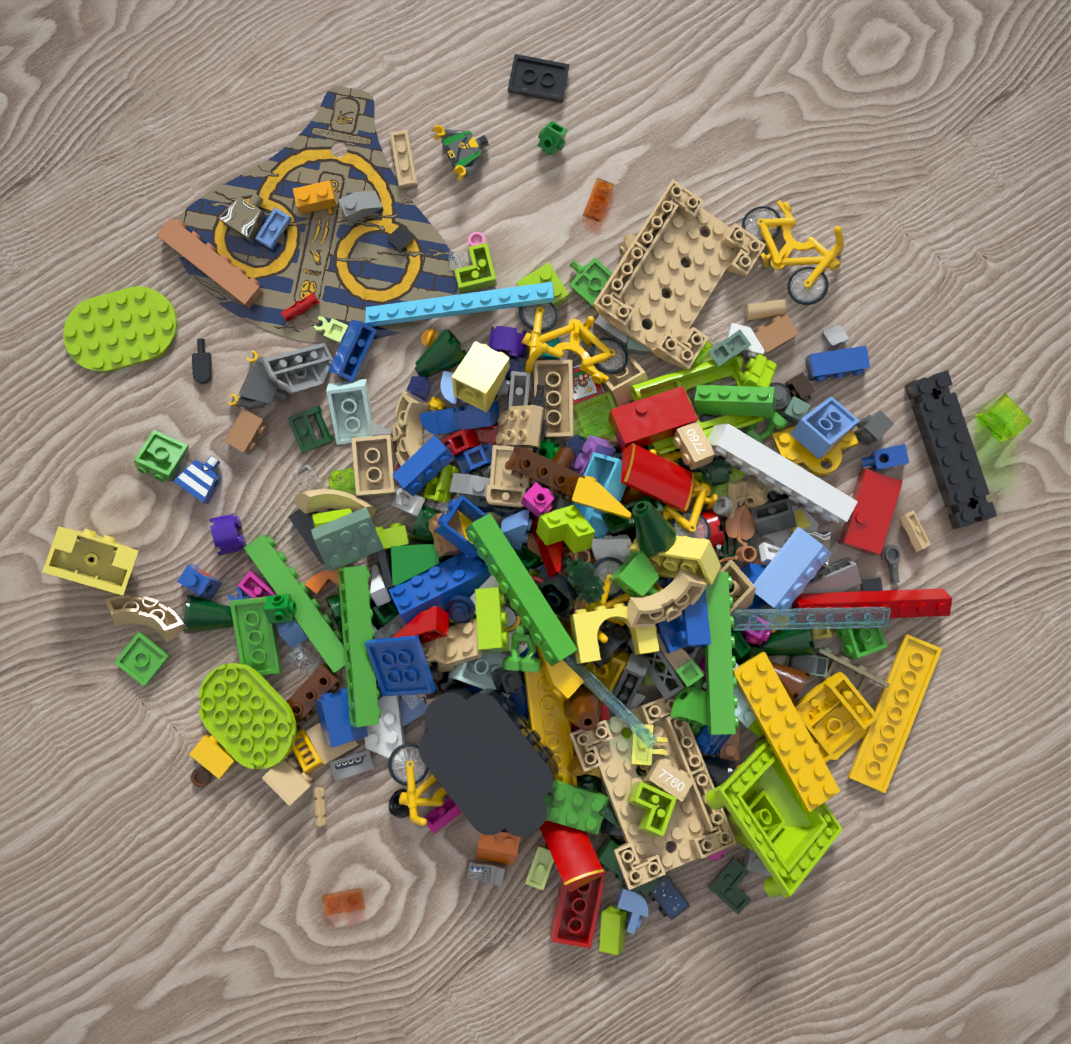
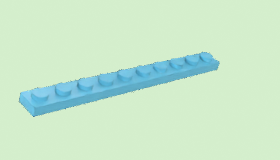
(460, 304)

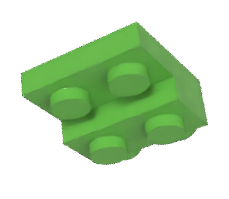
(160, 456)
(861, 641)

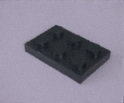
(538, 78)

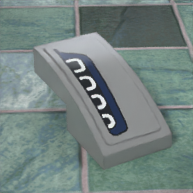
(351, 765)

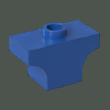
(475, 458)

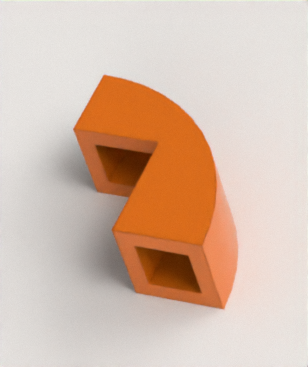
(319, 581)

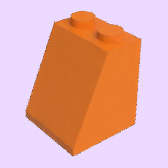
(498, 848)

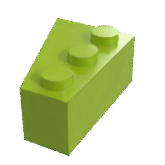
(492, 620)

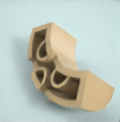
(408, 426)
(322, 499)
(667, 603)
(145, 612)

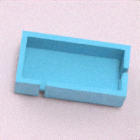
(608, 474)

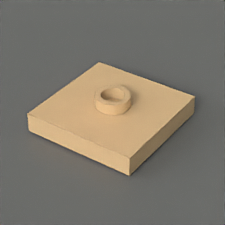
(327, 753)

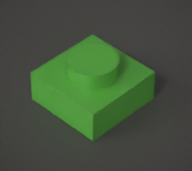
(689, 672)

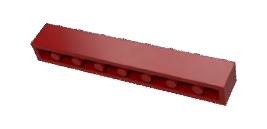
(901, 602)

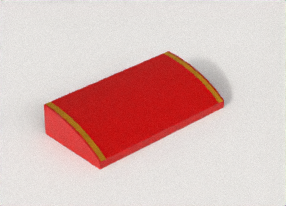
(657, 477)
(572, 854)

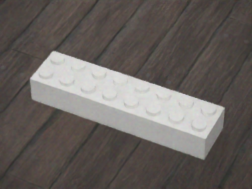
(781, 474)

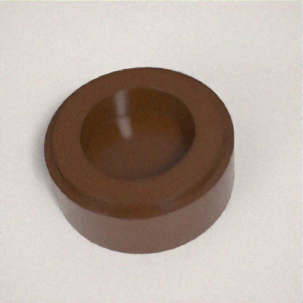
(201, 777)

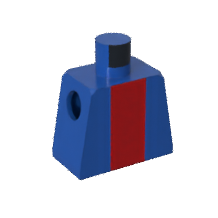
(198, 581)

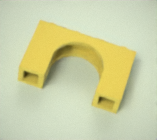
(585, 629)

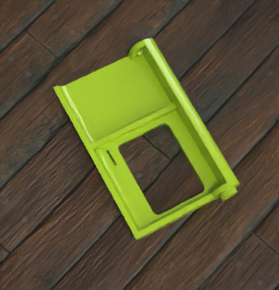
(689, 378)

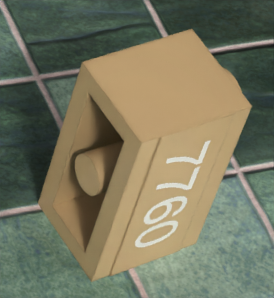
(693, 445)
(668, 779)

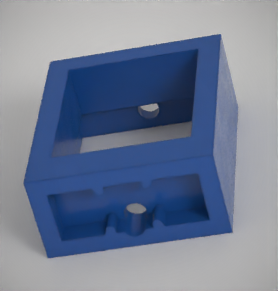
(471, 512)

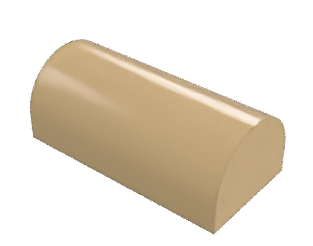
(765, 309)

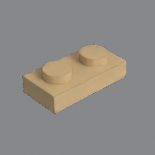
(915, 531)

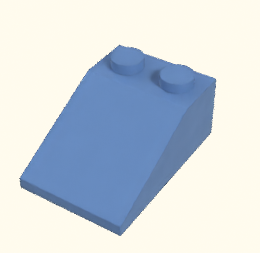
(824, 427)

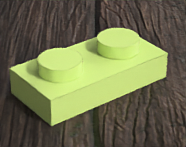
(540, 868)

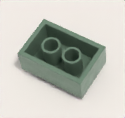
(347, 539)

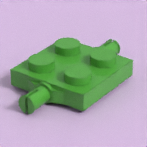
(589, 280)

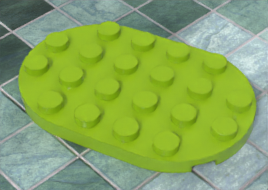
(120, 329)
(247, 716)

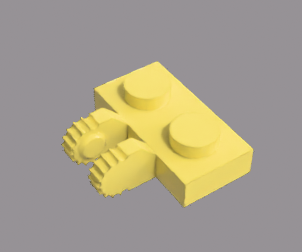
(641, 753)

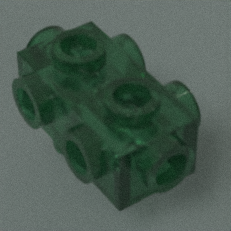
(582, 577)

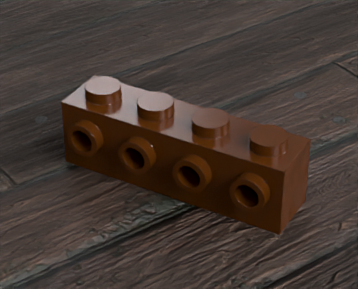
(544, 472)
(303, 700)

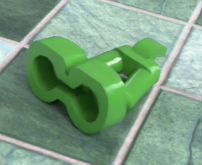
(776, 422)
(527, 663)

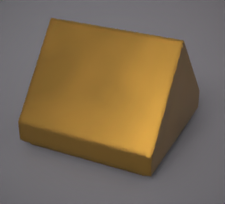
(575, 767)

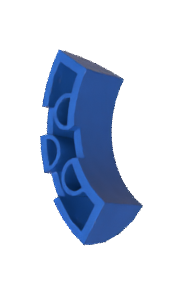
(457, 418)

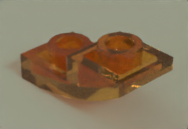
(598, 199)
(343, 901)

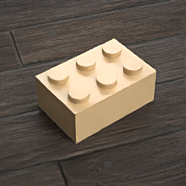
(374, 466)

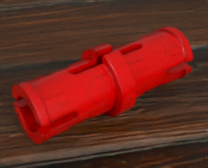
(300, 307)

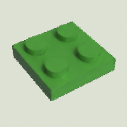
(142, 659)

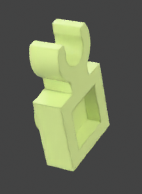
(334, 330)

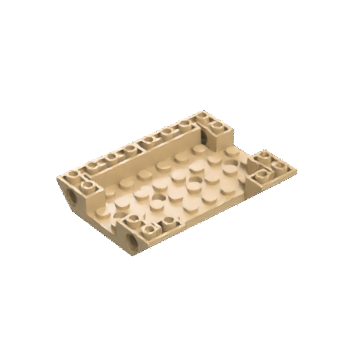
(655, 265)
(693, 824)

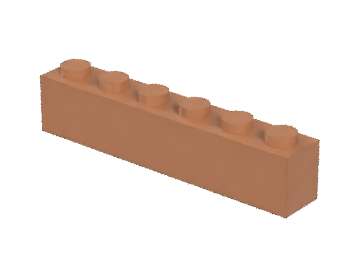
(209, 262)

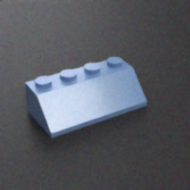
(791, 570)

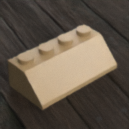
(558, 392)

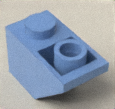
(515, 528)
(291, 632)

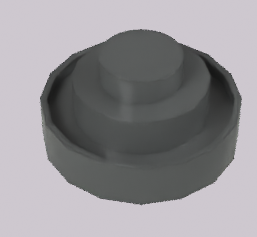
(782, 395)

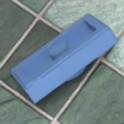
(273, 228)

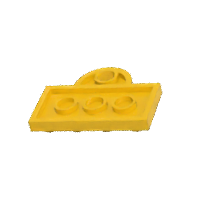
(795, 452)

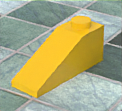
(593, 495)
(560, 677)

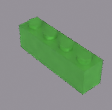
(735, 400)

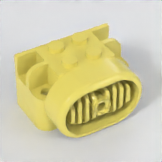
(70, 560)

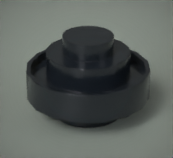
(396, 809)

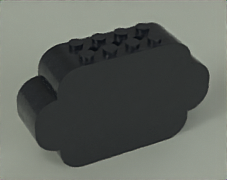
(489, 761)

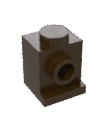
(800, 387)

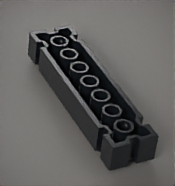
(950, 450)

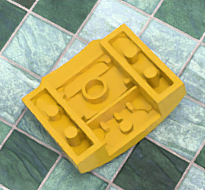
(835, 715)

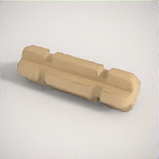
(320, 806)

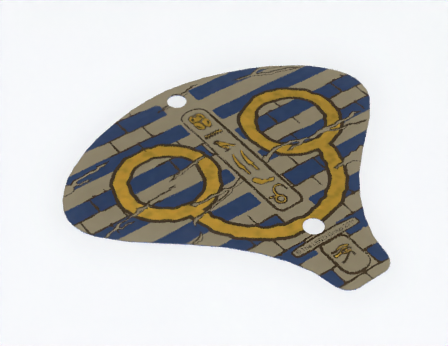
(320, 250)

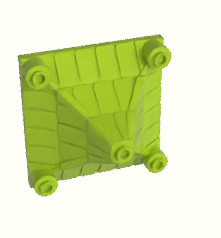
(773, 821)

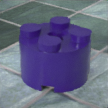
(507, 341)
(227, 534)

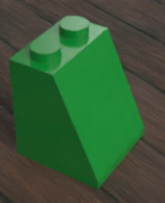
(412, 560)

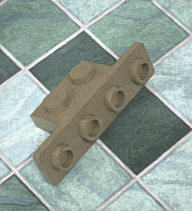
(856, 675)

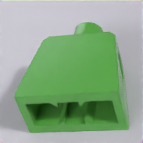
(636, 576)
(691, 705)

